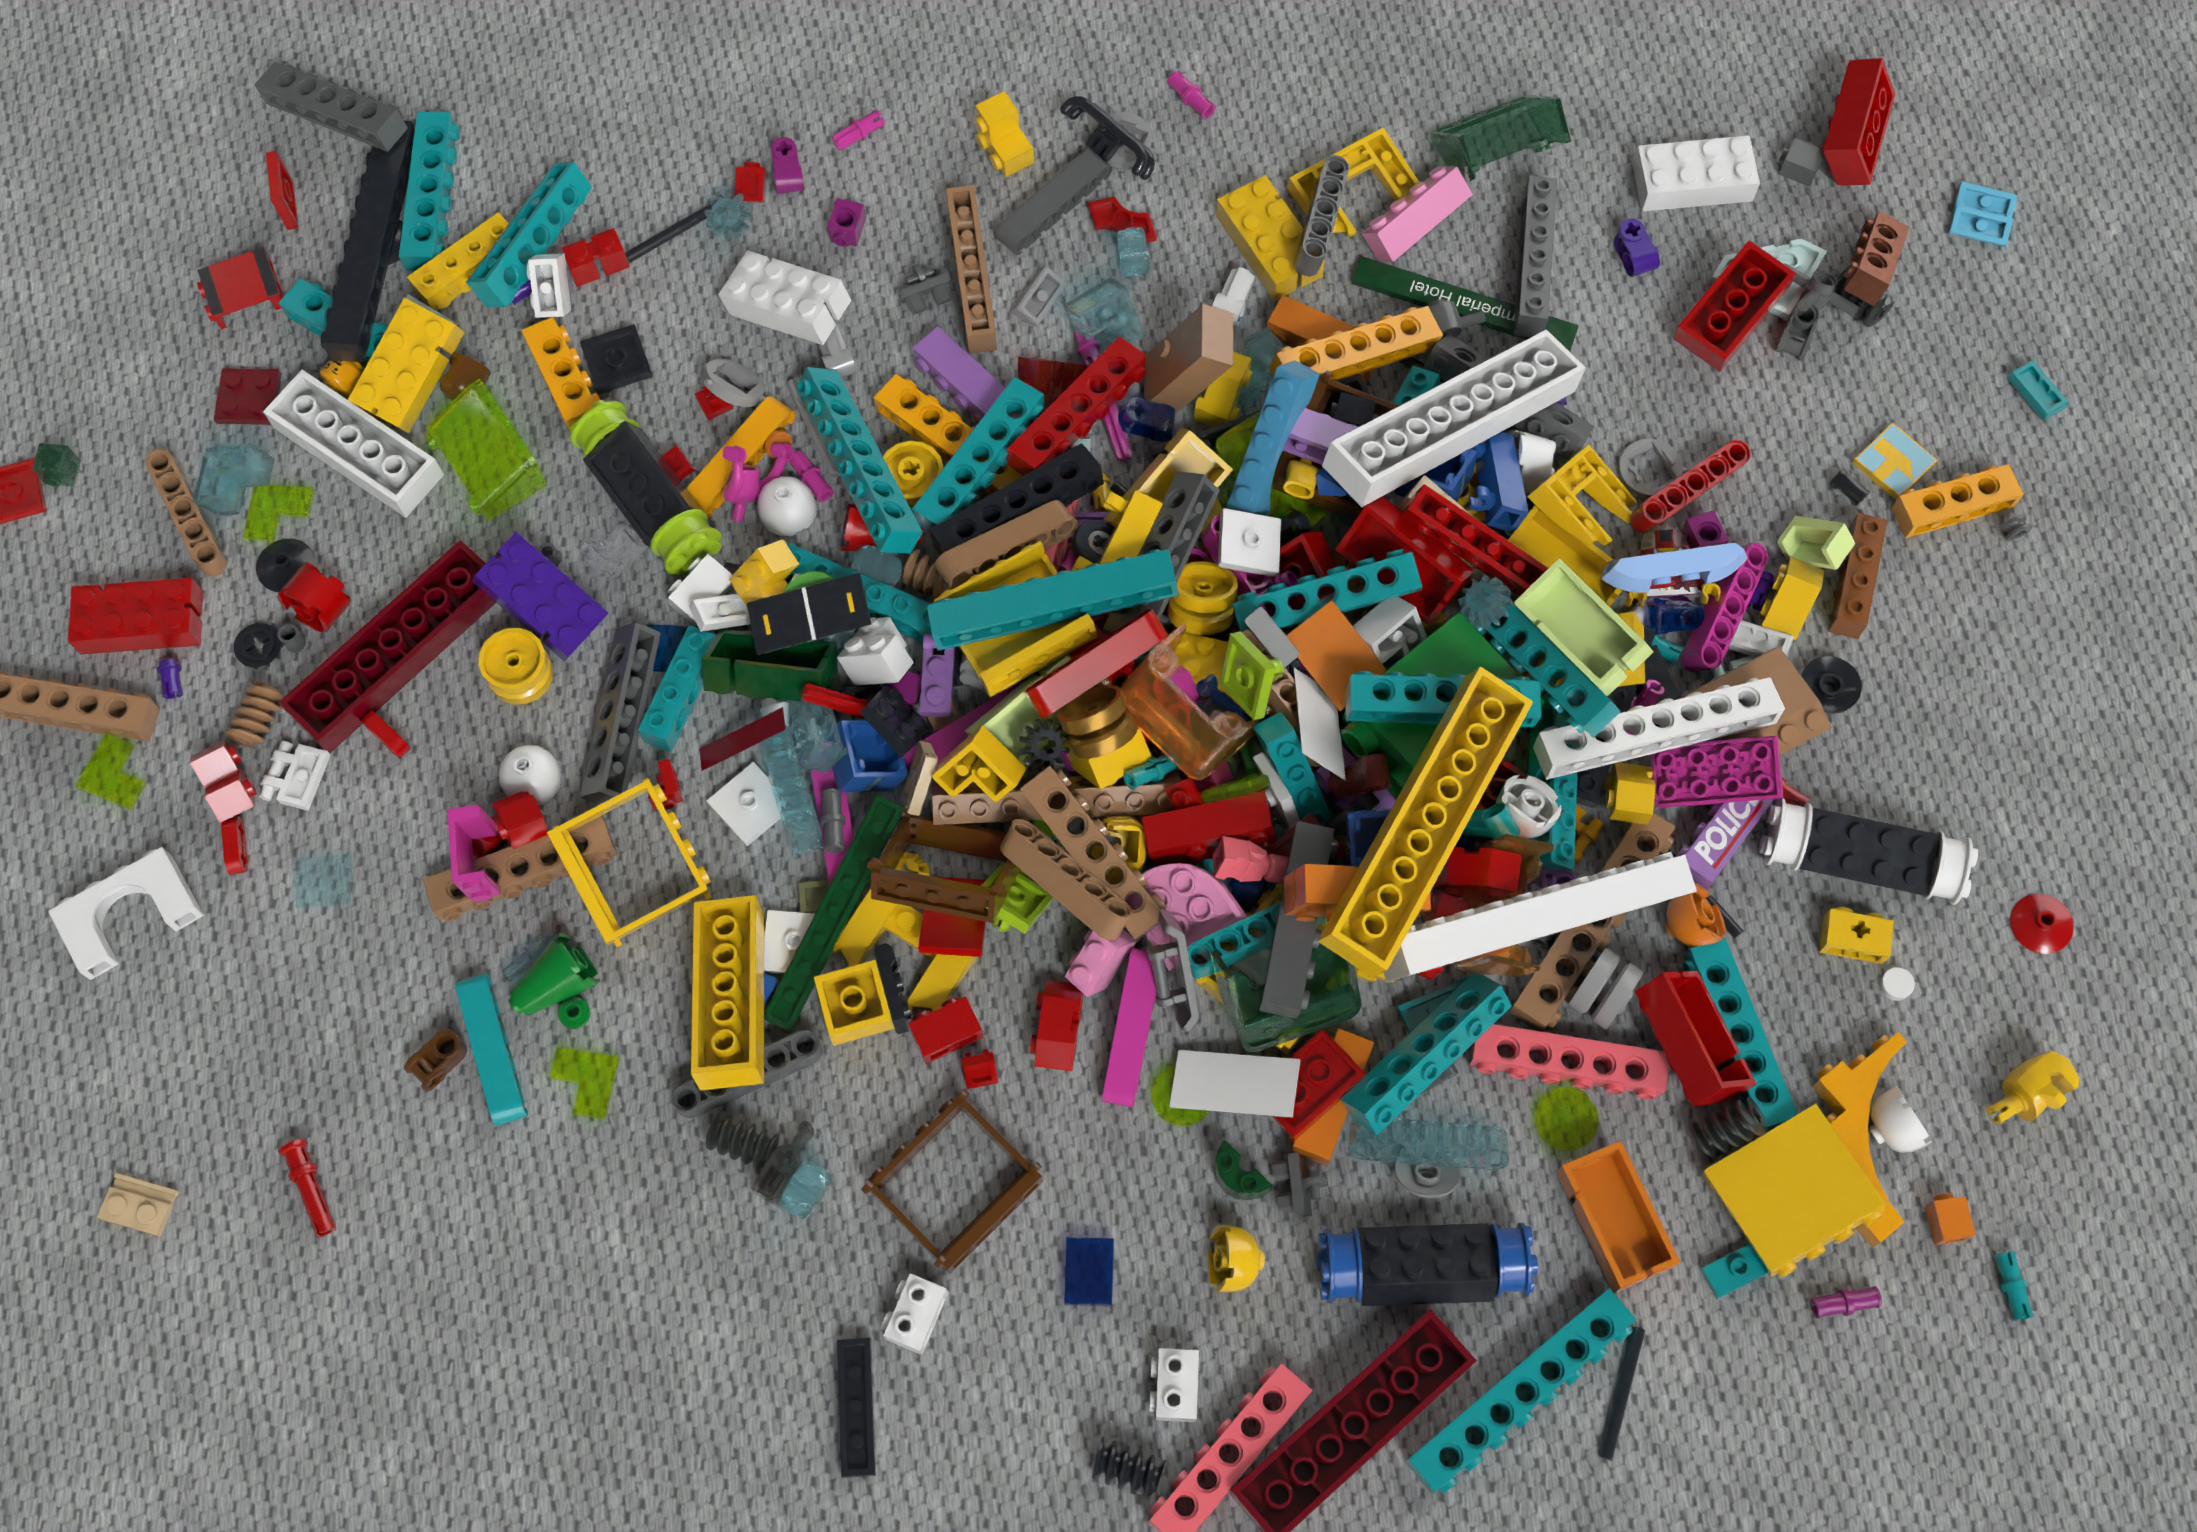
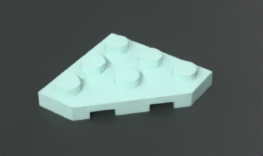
(1797, 254)

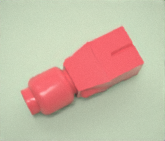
(1247, 862)

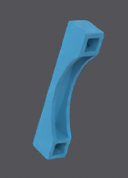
(1284, 403)

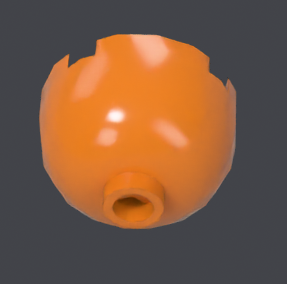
(1694, 919)

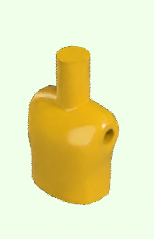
(1300, 478)

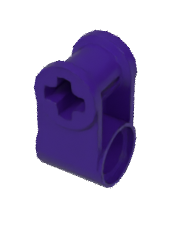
(1636, 248)

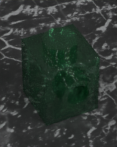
(56, 465)

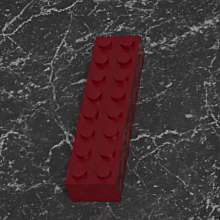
(390, 649)
(1353, 1426)

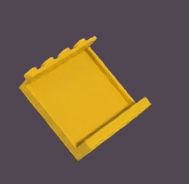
(1013, 657)
(1795, 1191)

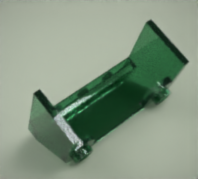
(1501, 131)
(1331, 1001)

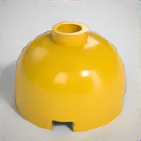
(1234, 1259)

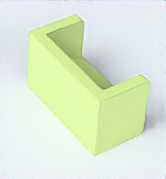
(1816, 542)

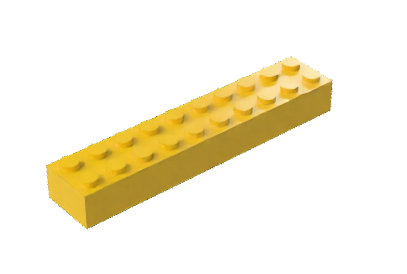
(1425, 822)

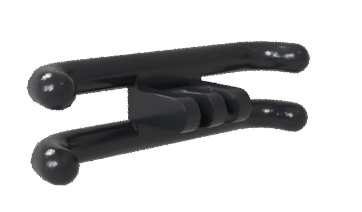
(1110, 135)

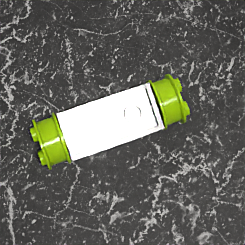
(644, 486)

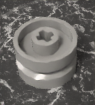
(1607, 989)

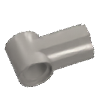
(835, 354)

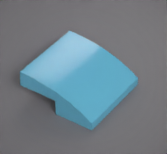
(1983, 214)

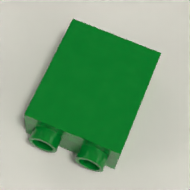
(1446, 652)

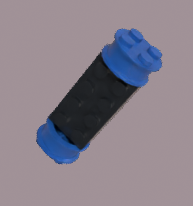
(1426, 1264)

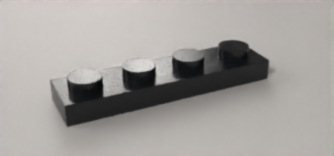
(856, 1408)

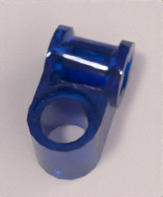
(1150, 419)
(1673, 614)

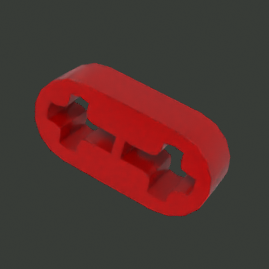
(385, 734)
(234, 846)

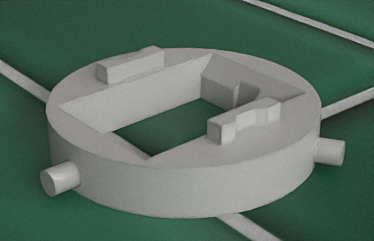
(1133, 124)
(739, 376)
(1630, 477)

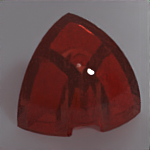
(1049, 376)

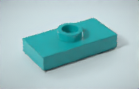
(2038, 390)
(1734, 1271)

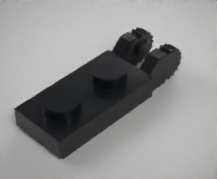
(892, 986)

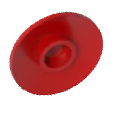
(2030, 930)

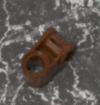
(434, 1060)

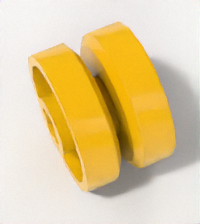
(913, 468)
(1204, 599)
(516, 666)

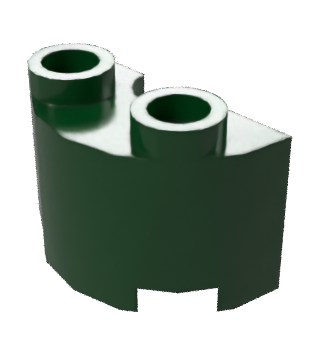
(1236, 1181)

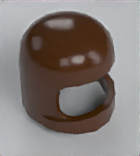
(461, 374)

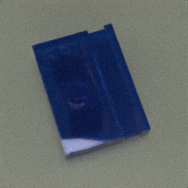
(1089, 1271)

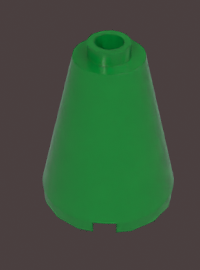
(553, 977)

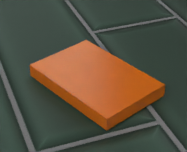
(1333, 651)

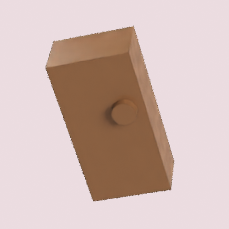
(1190, 357)

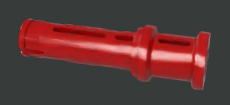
(304, 1173)

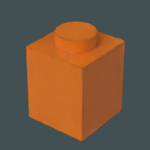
(1949, 1219)

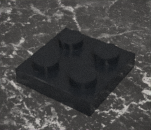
(616, 359)
(894, 720)

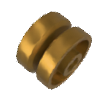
(1097, 722)

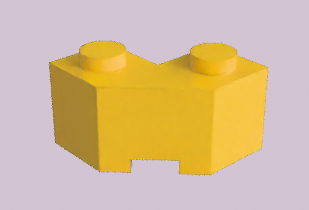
(1220, 399)
(1630, 793)

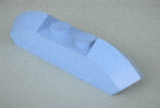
(1709, 562)

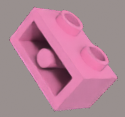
(1098, 962)

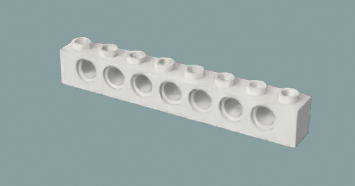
(1762, 710)

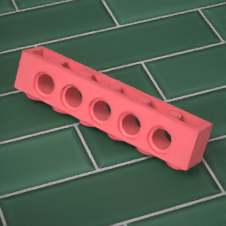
(1650, 1063)
(1292, 1395)

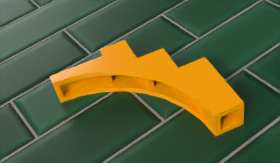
(1849, 1094)

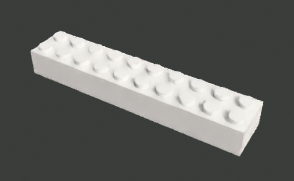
(1452, 417)
(1541, 913)

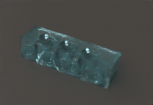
(791, 793)

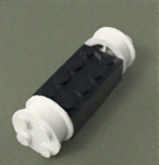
(1868, 851)

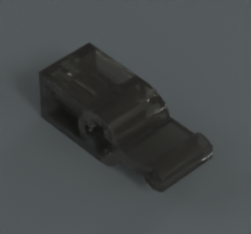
(775, 1178)

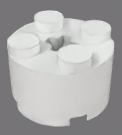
(1534, 458)

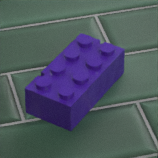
(539, 596)

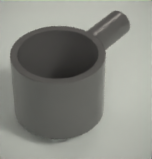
(1449, 319)

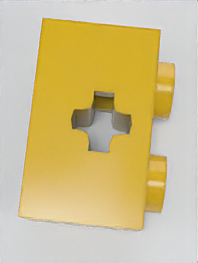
(1841, 941)

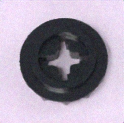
(245, 644)

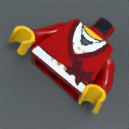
(1663, 544)

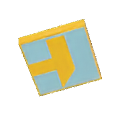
(1894, 461)

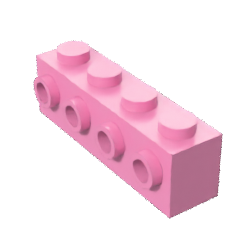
(1416, 213)

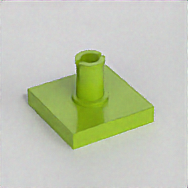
(1248, 675)
(1022, 905)

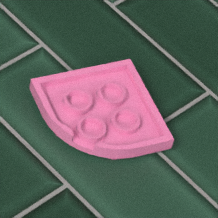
(1195, 900)

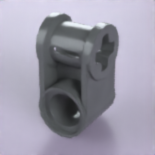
(1798, 334)

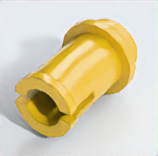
(1101, 494)

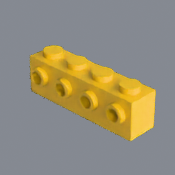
(448, 272)

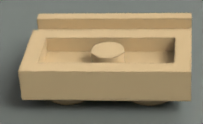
(919, 778)
(137, 1205)

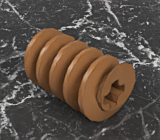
(923, 575)
(254, 714)

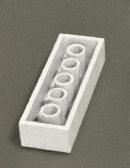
(354, 443)

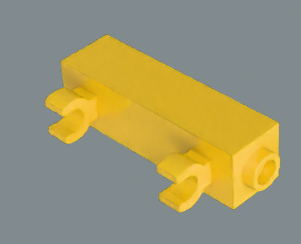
(1131, 530)

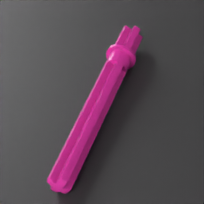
(1089, 351)

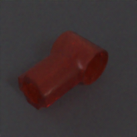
(1368, 775)

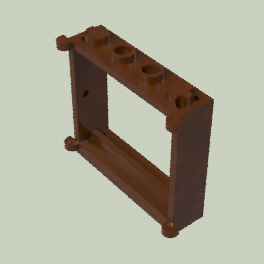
(1323, 391)
(938, 893)
(990, 1217)

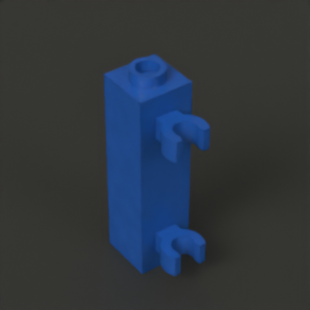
(1501, 483)

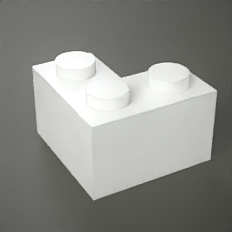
(1391, 629)
(876, 654)

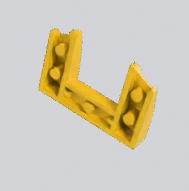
(1371, 152)
(1586, 472)
(905, 923)

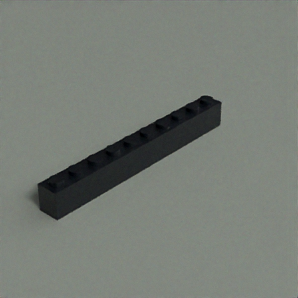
(368, 251)

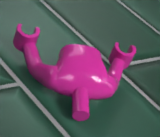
(743, 481)

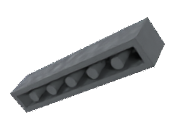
(1293, 939)

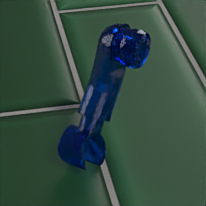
(1220, 698)

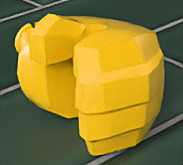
(1130, 839)
(2035, 1086)

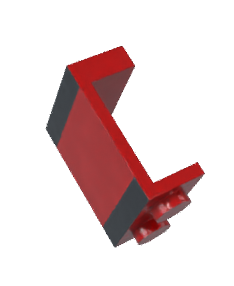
(239, 284)

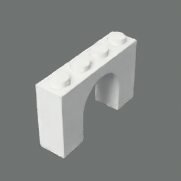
(82, 916)

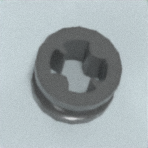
(2016, 527)

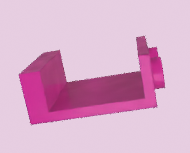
(463, 826)

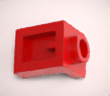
(751, 182)
(669, 784)

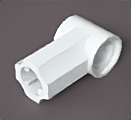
(1235, 293)

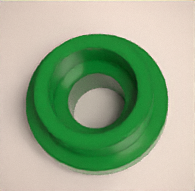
(577, 1021)

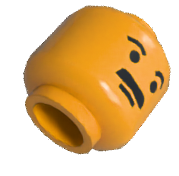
(341, 376)

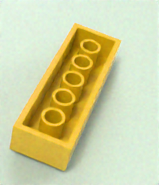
(728, 993)

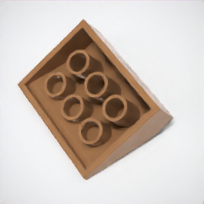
(1802, 713)

